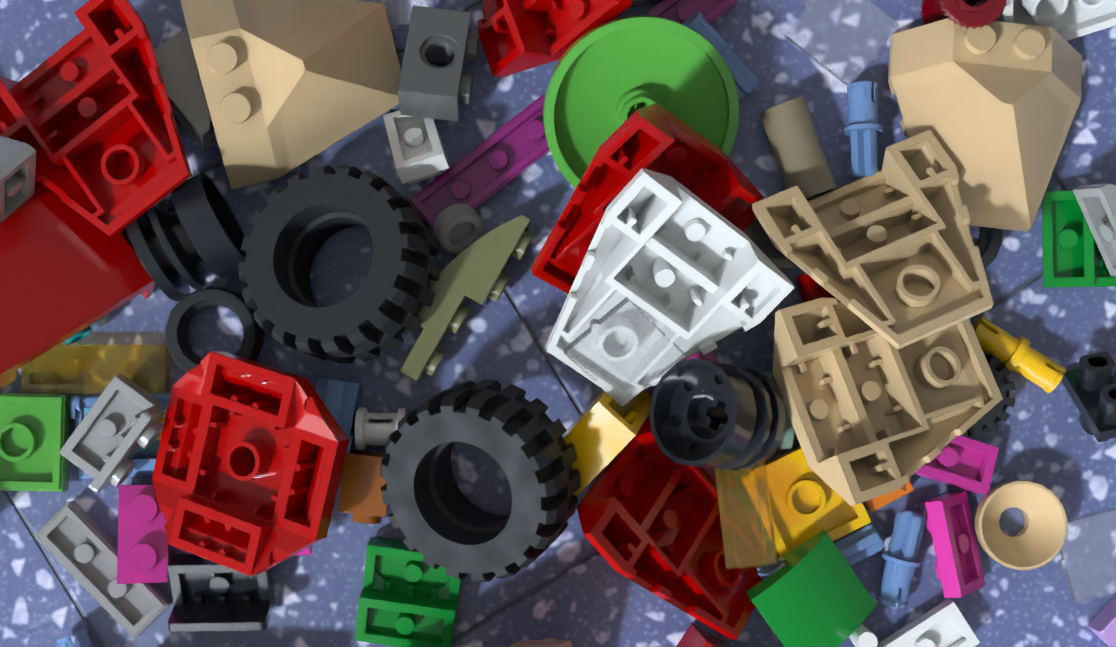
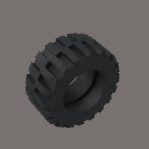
(294, 230)
(436, 512)

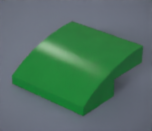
(1069, 247)
(813, 597)
(405, 598)

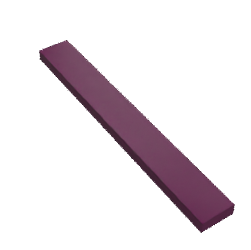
(523, 138)

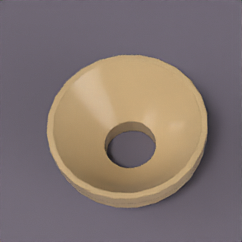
(1043, 527)

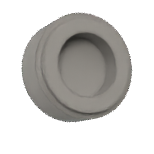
(458, 228)

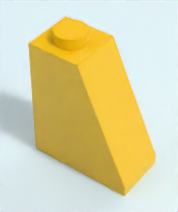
(604, 431)

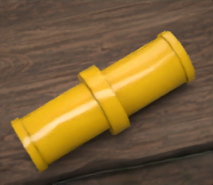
(1018, 355)

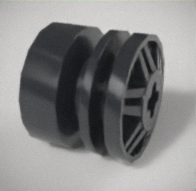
(179, 241)
(717, 415)

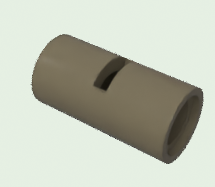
(798, 148)

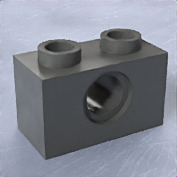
(433, 38)

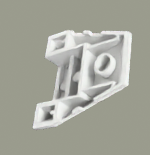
(675, 264)

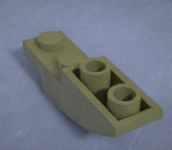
(471, 274)

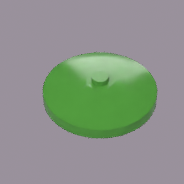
(628, 68)

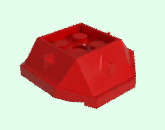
(206, 474)

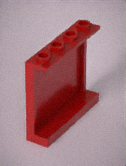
(58, 278)

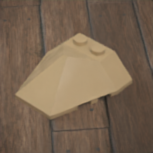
(290, 77)
(995, 104)
(888, 243)
(874, 409)

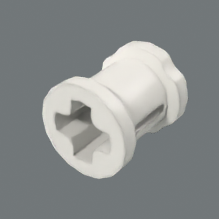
(375, 427)

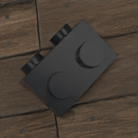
(217, 597)

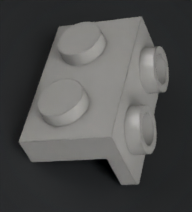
(113, 432)

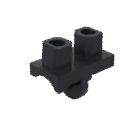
(1094, 394)

